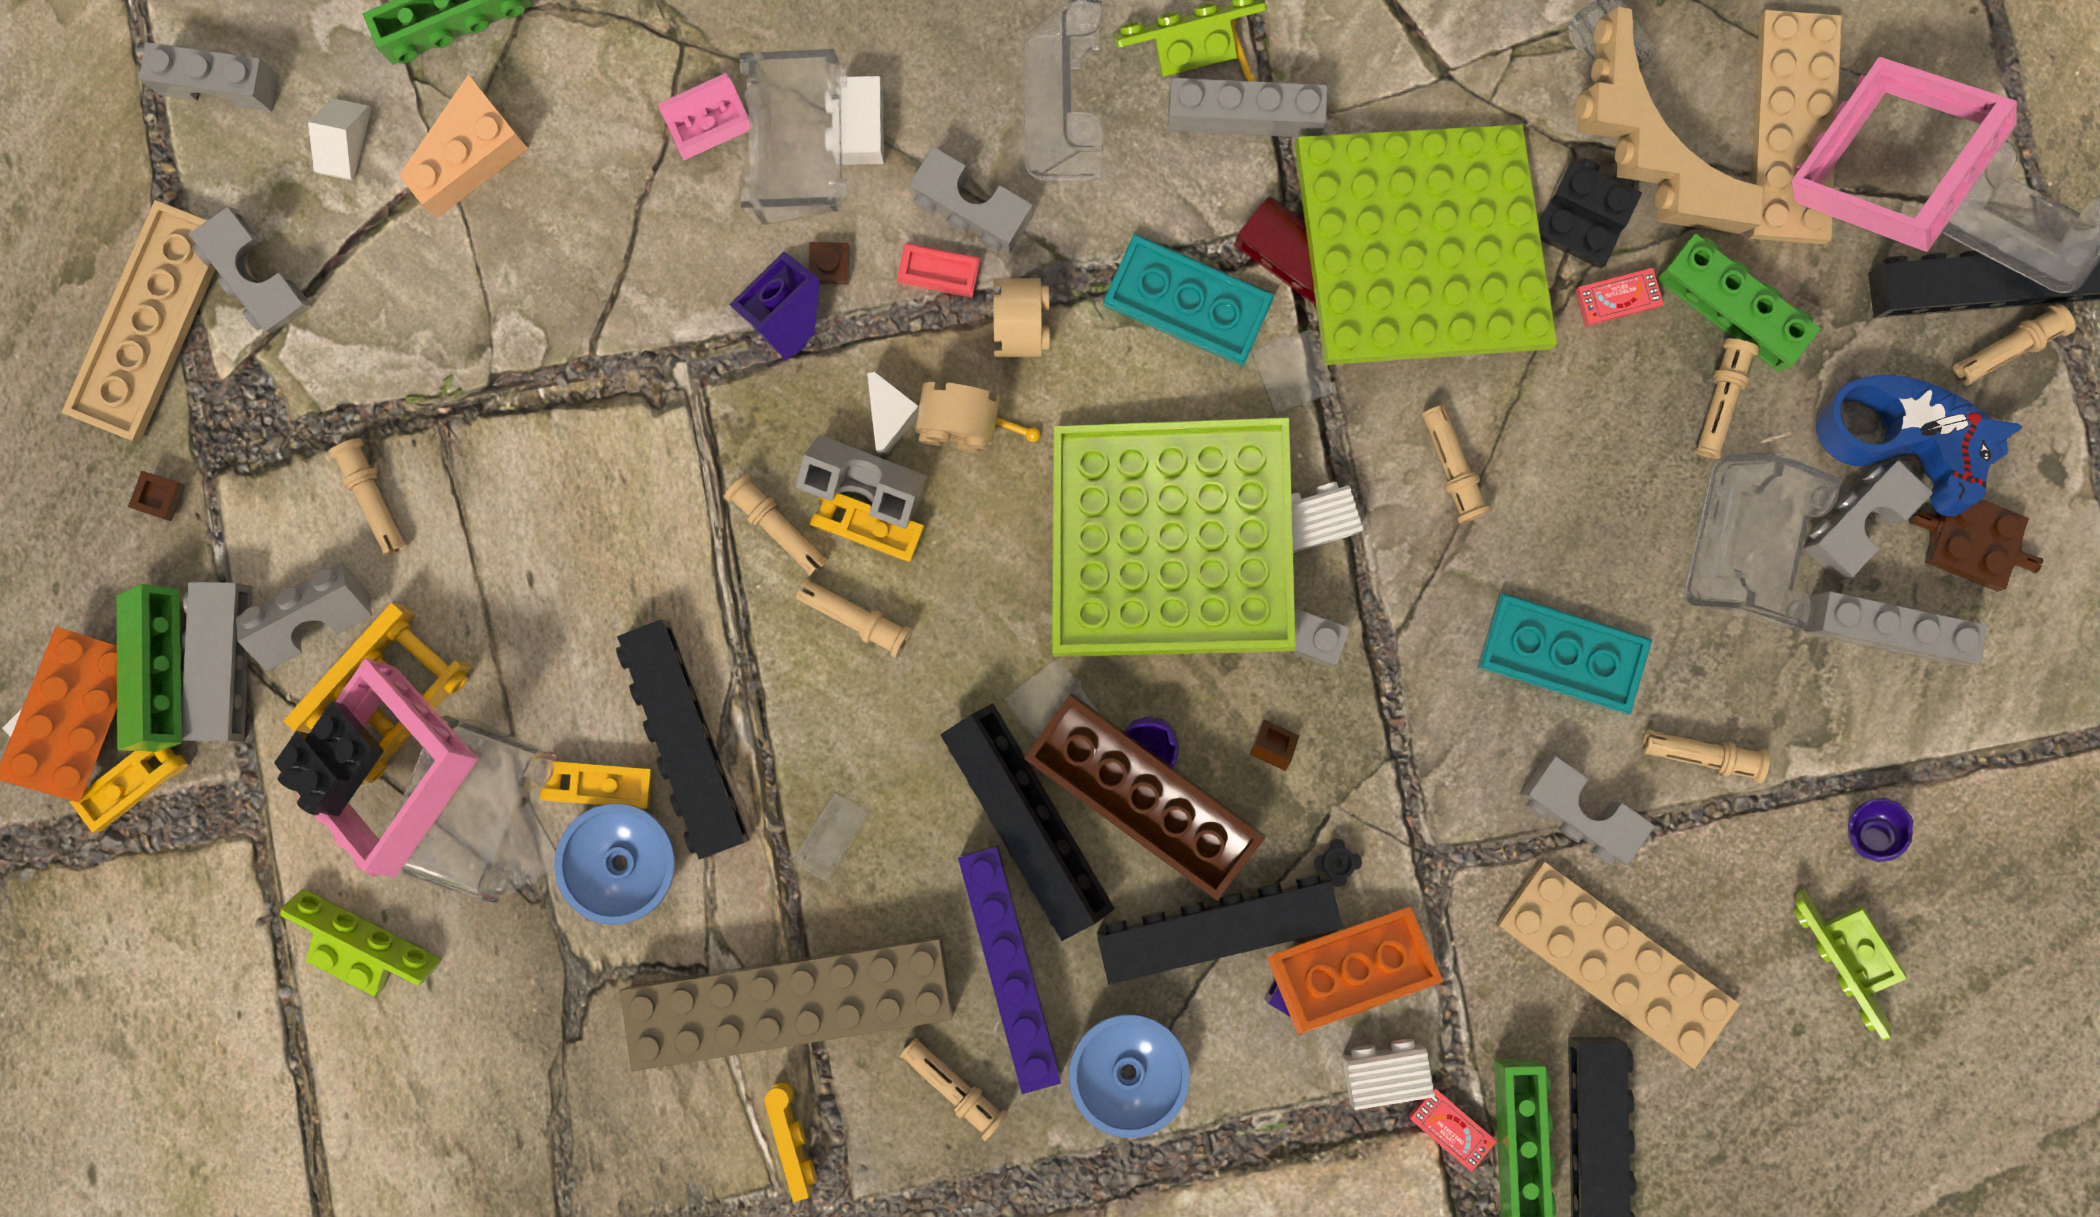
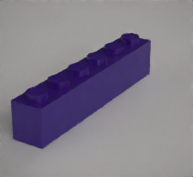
(1010, 969)

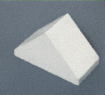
(338, 137)
(891, 413)

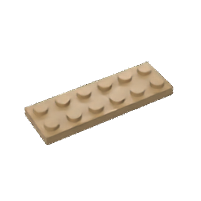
(1792, 107)
(142, 327)
(1618, 964)

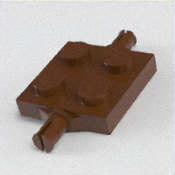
(1978, 544)

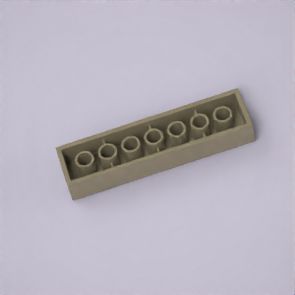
(786, 1003)

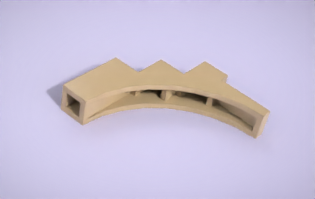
(1648, 150)

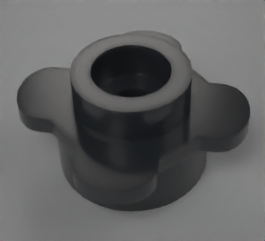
(1349, 862)

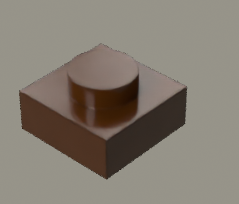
(830, 262)
(156, 495)
(1274, 745)

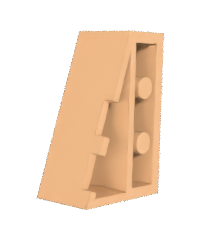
(461, 150)

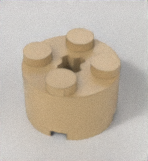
(1020, 317)
(958, 416)

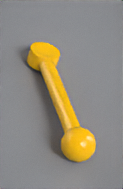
(1248, 76)
(1032, 434)

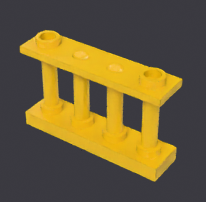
(388, 627)

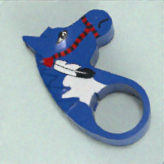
(1921, 419)

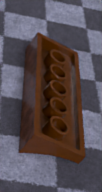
(1144, 797)

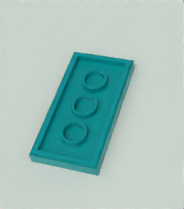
(1188, 300)
(1564, 653)

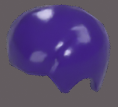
(1156, 736)
(1880, 830)

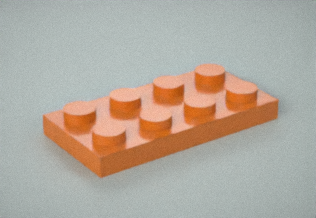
(64, 717)
(1354, 970)

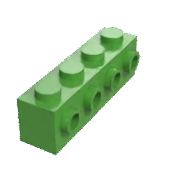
(414, 26)
(1738, 302)
(148, 669)
(1524, 1138)

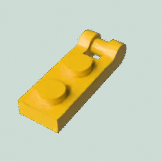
(867, 530)
(600, 785)
(125, 787)
(789, 1138)

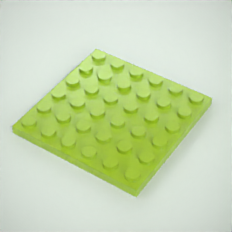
(1424, 244)
(1173, 538)

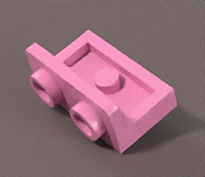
(705, 116)

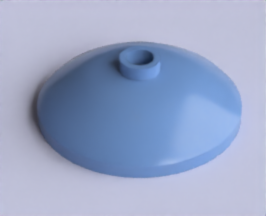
(588, 868)
(1133, 1104)

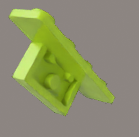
(1191, 39)
(355, 947)
(1858, 954)

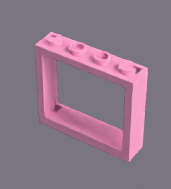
(1992, 111)
(453, 761)

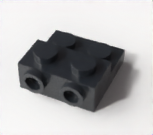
(1587, 212)
(328, 761)

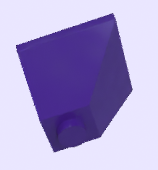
(781, 305)

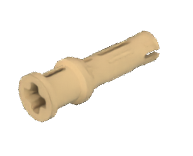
(2028, 337)
(1726, 377)
(362, 481)
(1461, 481)
(762, 511)
(871, 626)
(1723, 758)
(967, 1101)

